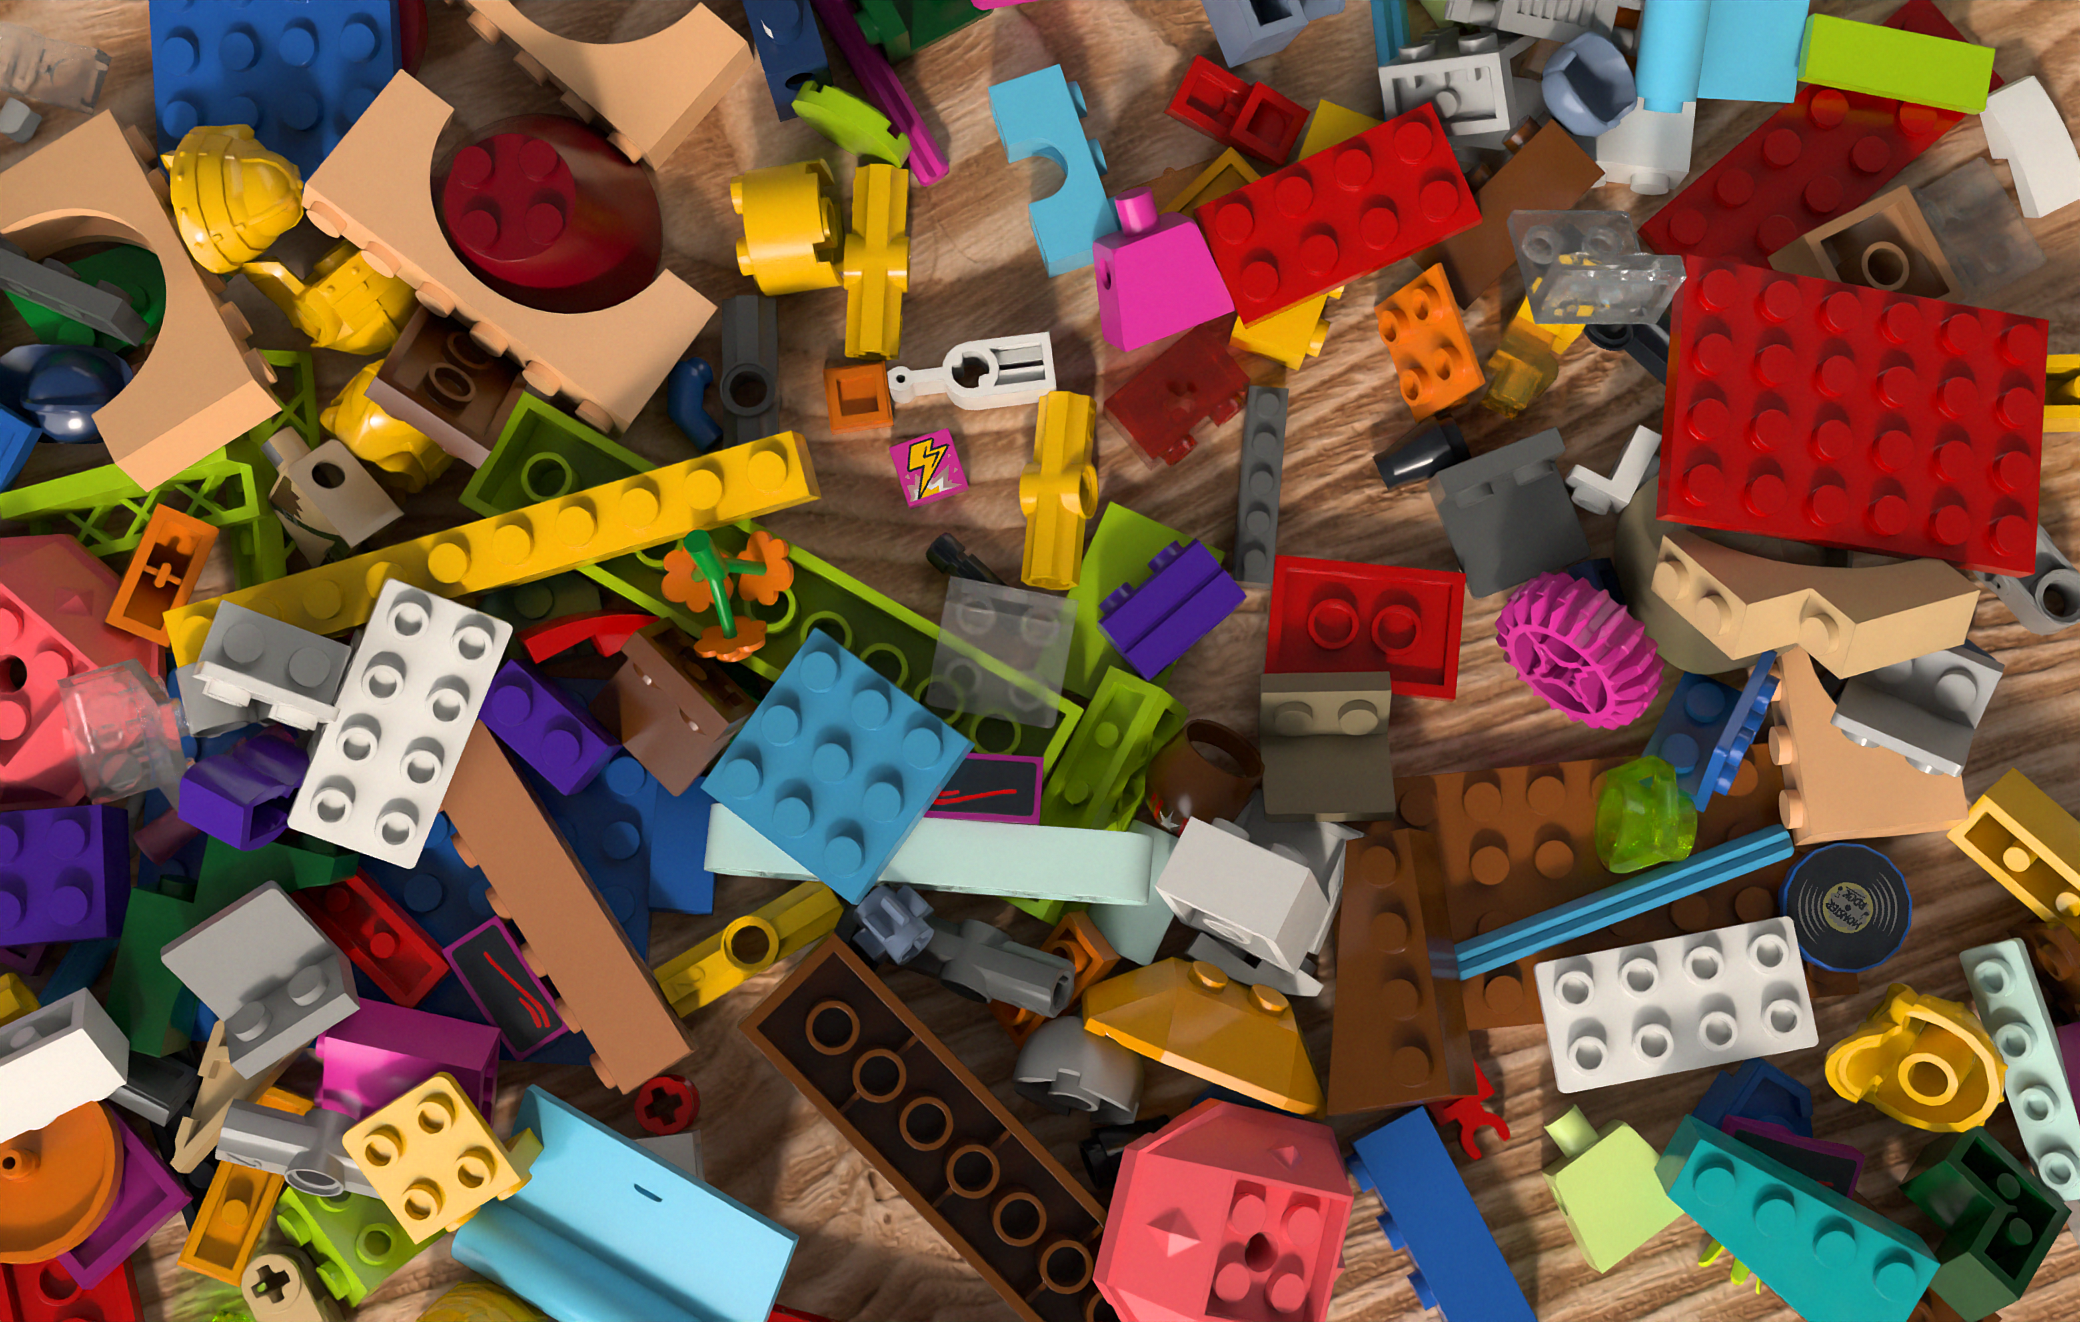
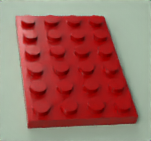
(1853, 418)

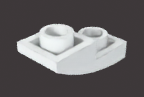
(2030, 134)
(1231, 962)

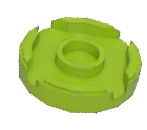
(851, 124)

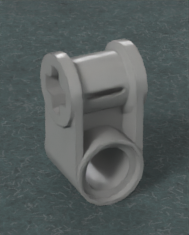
(2025, 594)

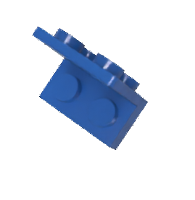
(1710, 730)

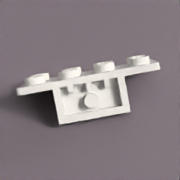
(400, 725)
(1675, 1004)

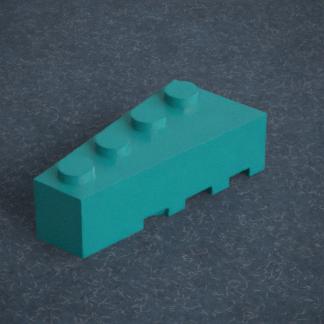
(1794, 1233)

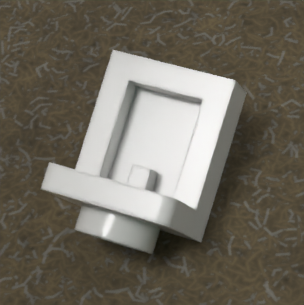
(1630, 471)

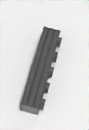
(1259, 487)

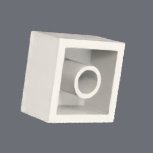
(1244, 892)

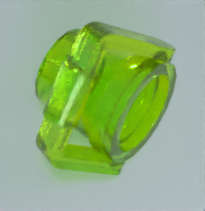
(1640, 822)

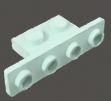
(2036, 1074)

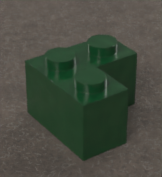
(1993, 1216)

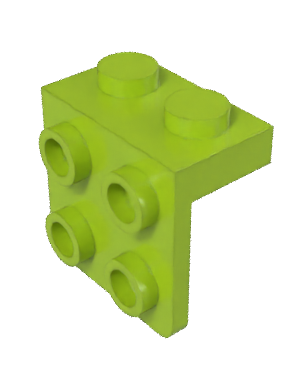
(350, 1239)

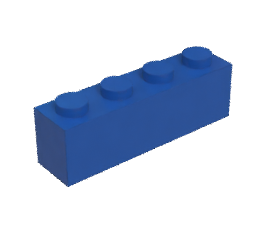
(1434, 1221)

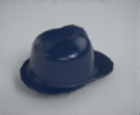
(62, 388)

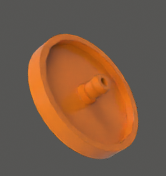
(58, 1183)

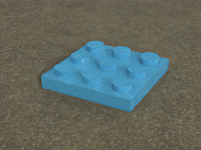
(837, 766)

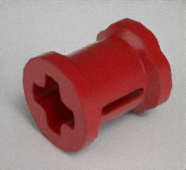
(662, 1123)

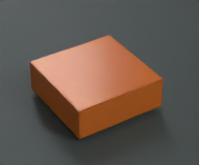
(858, 397)

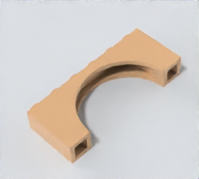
(640, 89)
(380, 200)
(201, 375)
(1843, 787)

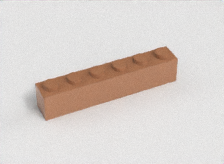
(561, 916)

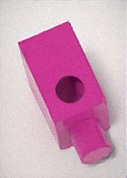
(1154, 274)

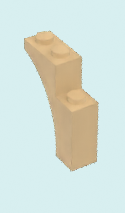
(1838, 615)

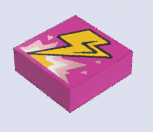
(929, 468)

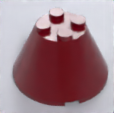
(549, 214)

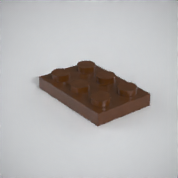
(448, 386)

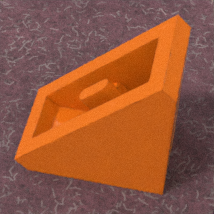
(161, 572)

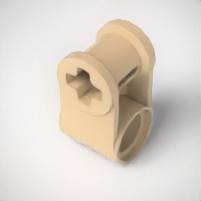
(296, 1301)

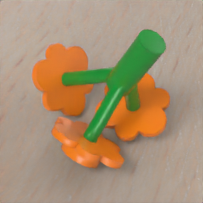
(701, 577)

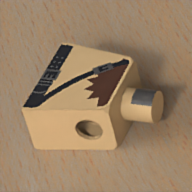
(327, 499)

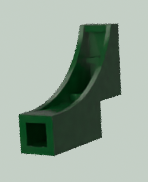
(144, 994)

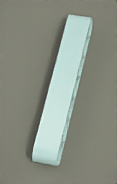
(969, 859)

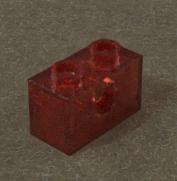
(1190, 365)

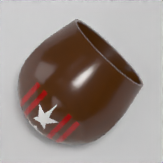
(1188, 785)

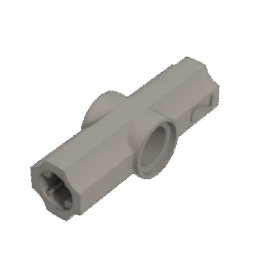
(293, 1145)

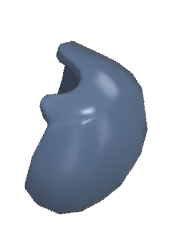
(1588, 85)

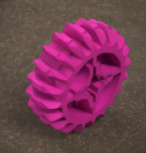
(1580, 650)

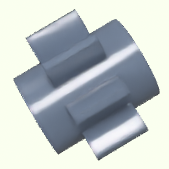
(893, 924)

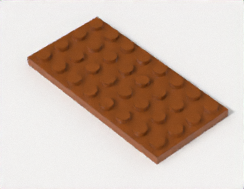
(1527, 844)

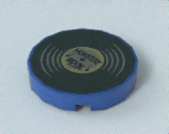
(1846, 907)

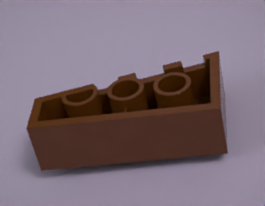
(1398, 985)

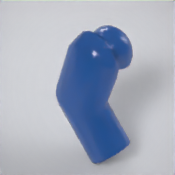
(685, 403)

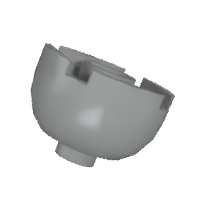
(1080, 1070)

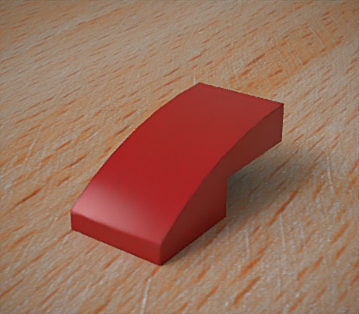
(1235, 113)
(604, 628)

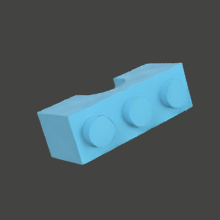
(1041, 118)

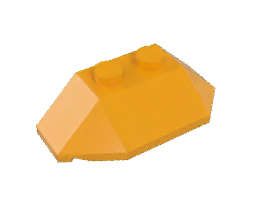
(1210, 1029)

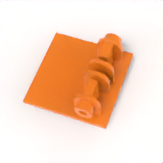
(1429, 345)

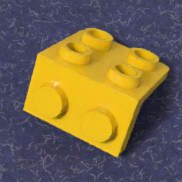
(438, 1157)

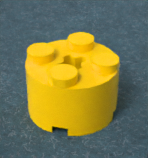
(789, 227)

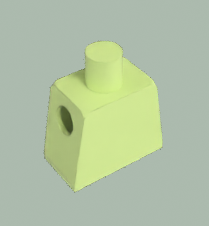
(1606, 1187)

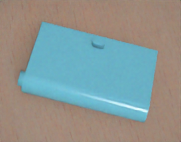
(1719, 51)
(621, 1232)

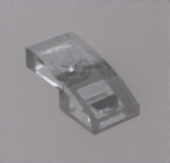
(51, 69)

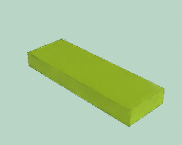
(1895, 64)

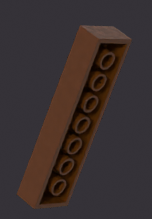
(934, 1133)

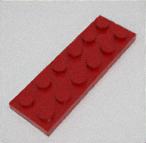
(1805, 165)

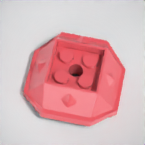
(54, 622)
(1197, 1198)

